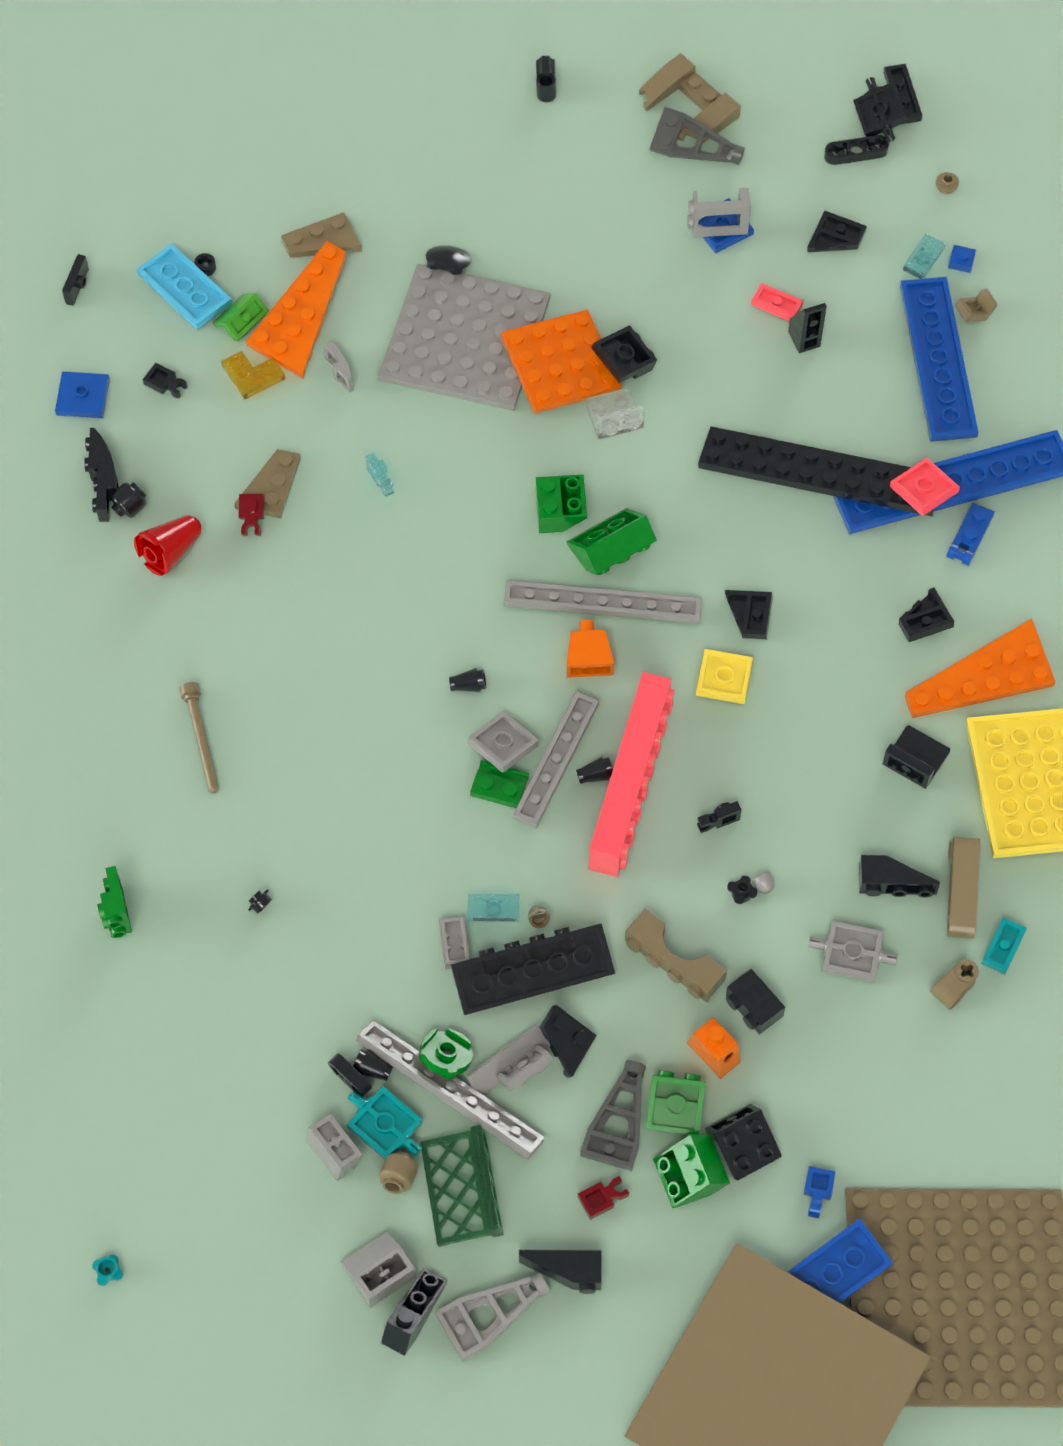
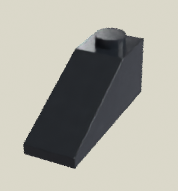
(807, 328)
(572, 1268)

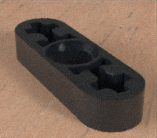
(842, 158)

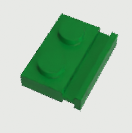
(499, 787)

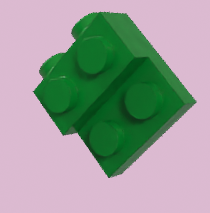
(113, 906)
(675, 1103)

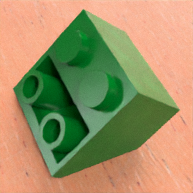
(560, 502)
(691, 1170)

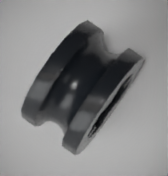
(206, 258)

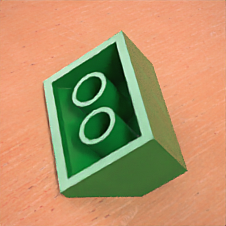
(612, 541)

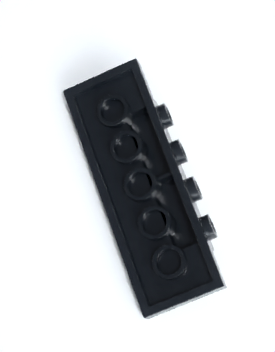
(532, 968)

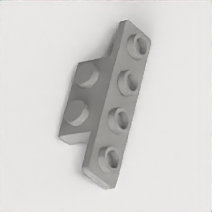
(513, 1063)

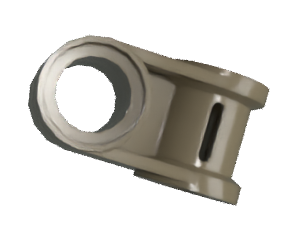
(953, 986)

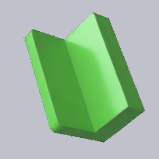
(241, 315)

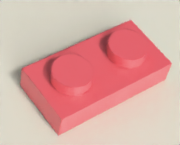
(776, 302)

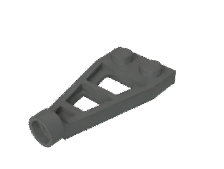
(668, 132)
(609, 1148)

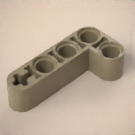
(963, 886)

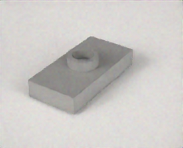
(454, 940)

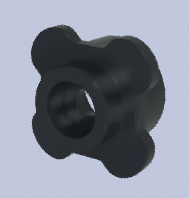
(742, 897)
(259, 901)

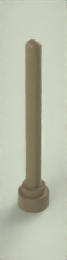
(190, 694)

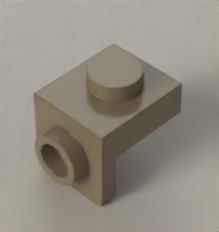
(978, 307)

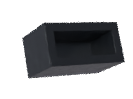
(754, 1002)

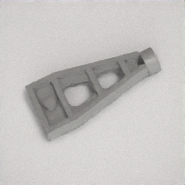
(461, 1329)

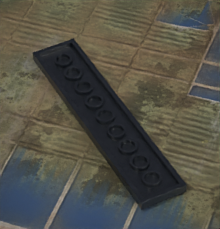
(803, 468)

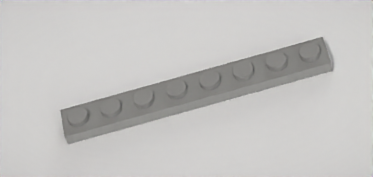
(602, 601)
(452, 1091)

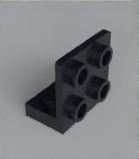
(916, 756)
(745, 1141)

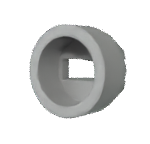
(764, 882)

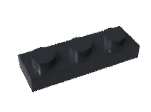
(902, 79)

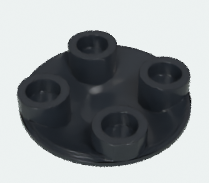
(448, 258)

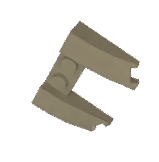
(680, 74)

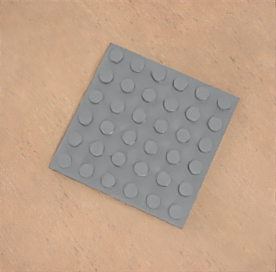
(452, 336)

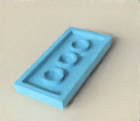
(184, 286)

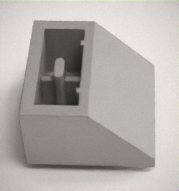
(379, 1269)

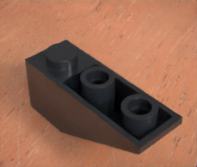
(888, 876)
(413, 1312)

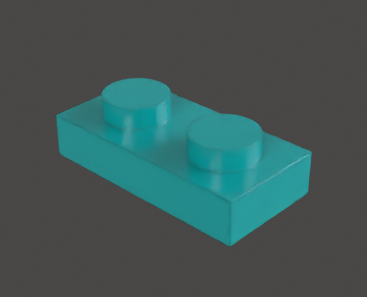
(1004, 945)

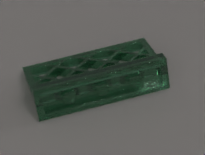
(484, 1182)

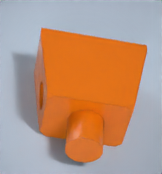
(589, 652)
(713, 1045)

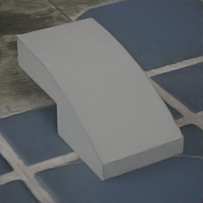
(341, 369)

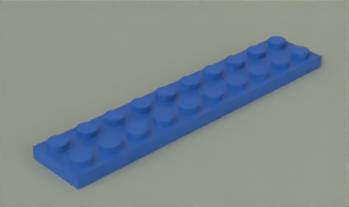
(977, 474)

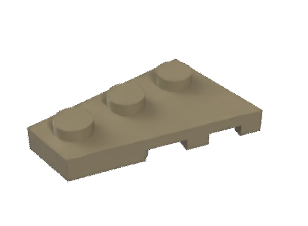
(311, 238)
(275, 482)

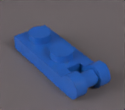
(971, 533)

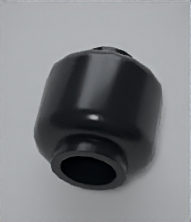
(128, 500)

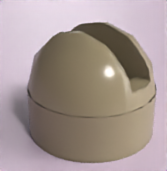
(538, 920)

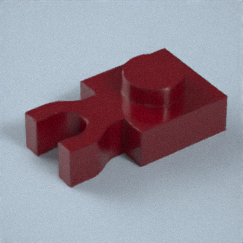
(251, 509)
(600, 1199)

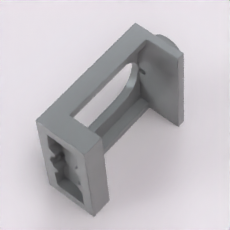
(739, 207)

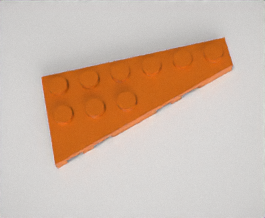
(298, 316)
(996, 671)

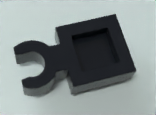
(162, 379)
(722, 816)

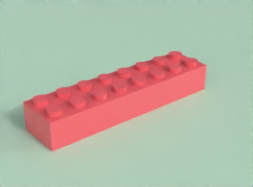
(631, 775)

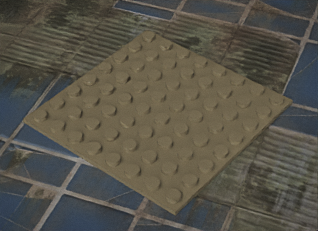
(970, 1288)
(777, 1369)

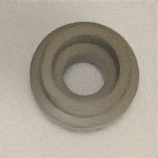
(949, 186)

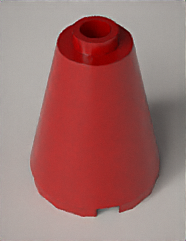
(167, 543)

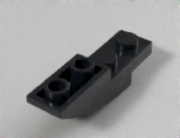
(101, 472)

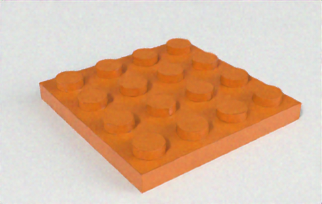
(558, 361)

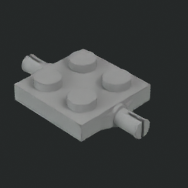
(852, 951)

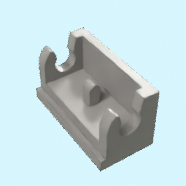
(333, 1146)

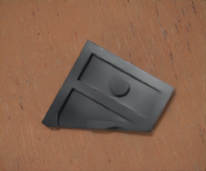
(836, 234)
(751, 612)
(926, 617)
(567, 1038)

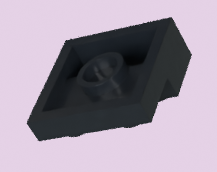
(625, 354)

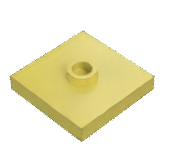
(724, 676)

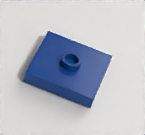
(82, 394)

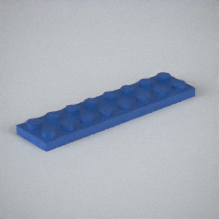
(938, 359)

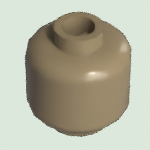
(398, 1172)

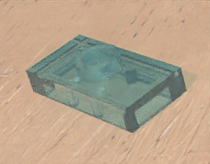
(924, 256)
(493, 907)

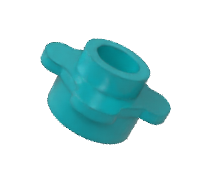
(107, 1262)

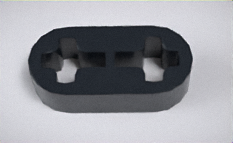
(349, 1075)

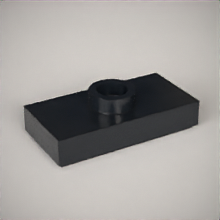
(75, 280)

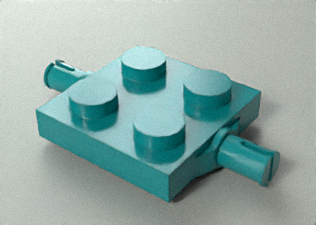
(384, 1123)

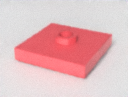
(924, 486)

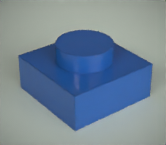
(962, 258)

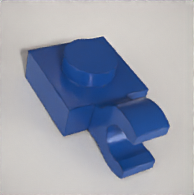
(818, 1186)

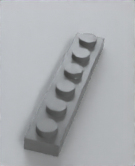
(556, 760)

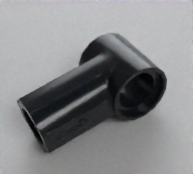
(545, 79)

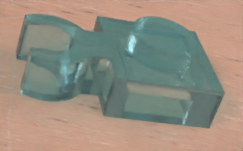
(377, 471)

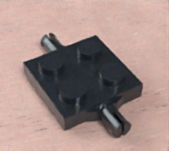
(880, 109)

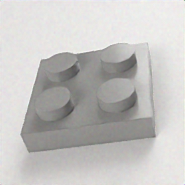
(503, 741)

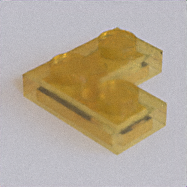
(251, 379)

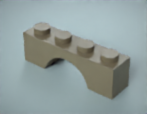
(699, 975)

